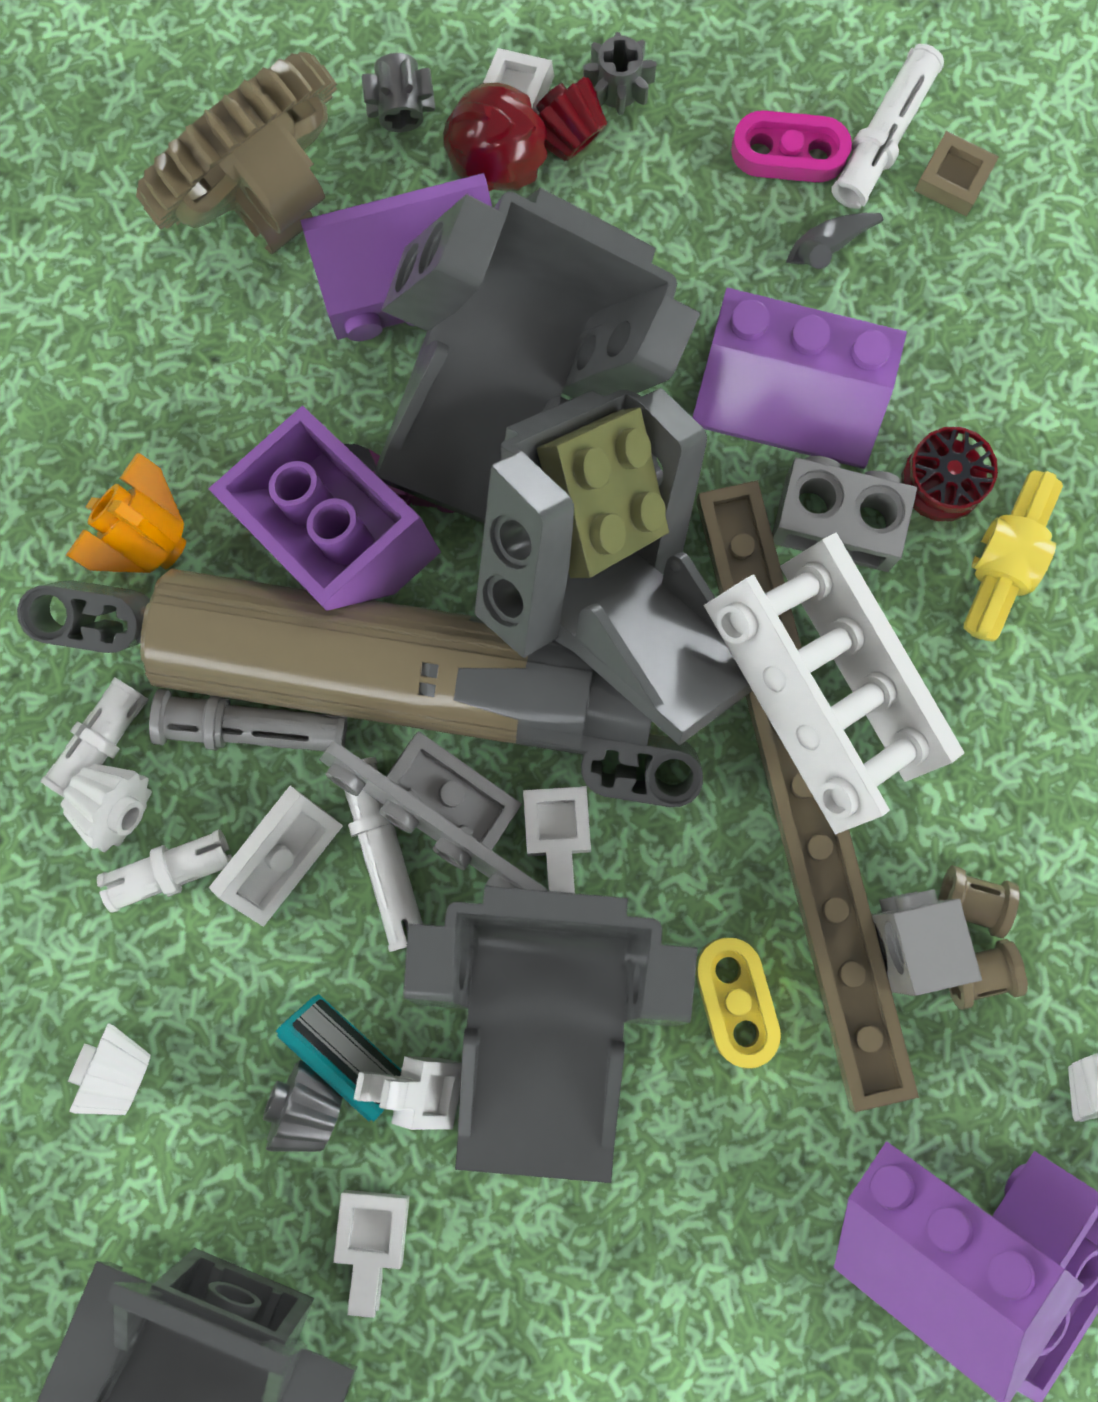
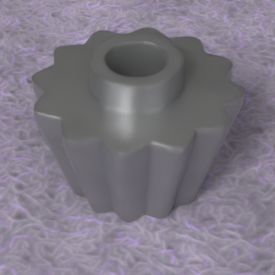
(301, 1111)

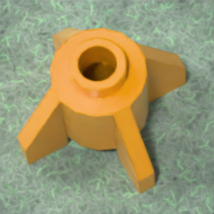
(134, 526)

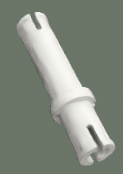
(877, 145)
(384, 865)

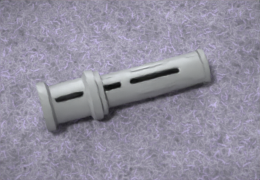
(218, 722)

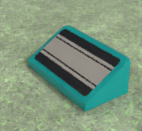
(335, 1050)

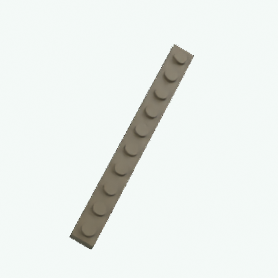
(820, 862)

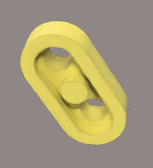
(738, 1001)

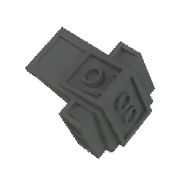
(513, 317)
(630, 619)
(545, 1021)
(191, 1338)

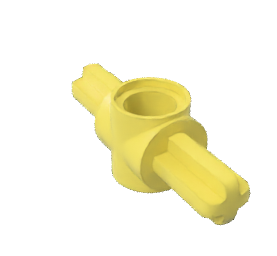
(1014, 556)

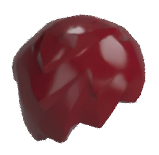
(497, 136)

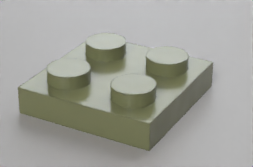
(612, 487)

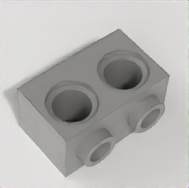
(844, 496)
(925, 943)

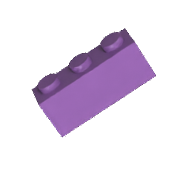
(361, 248)
(798, 378)
(326, 515)
(1061, 1221)
(952, 1273)

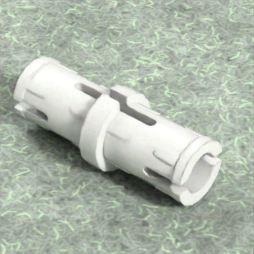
(97, 735)
(164, 871)

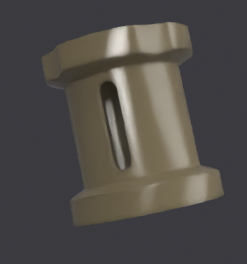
(983, 901)
(1001, 973)

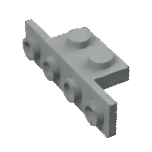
(440, 798)

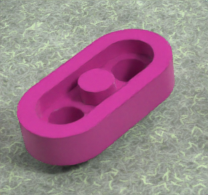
(789, 141)

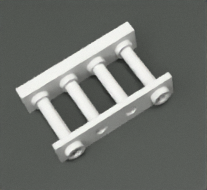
(871, 662)

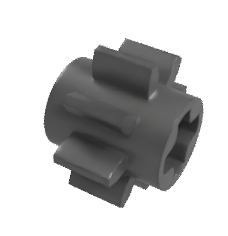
(620, 72)
(398, 92)

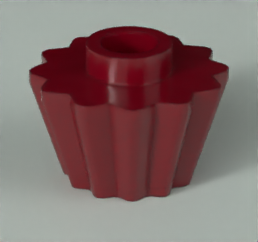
(571, 118)

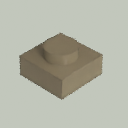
(956, 173)

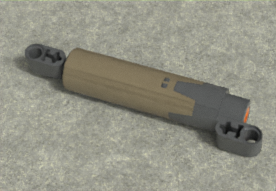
(367, 665)

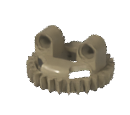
(247, 156)

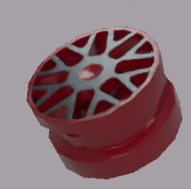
(949, 474)

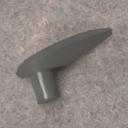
(830, 236)

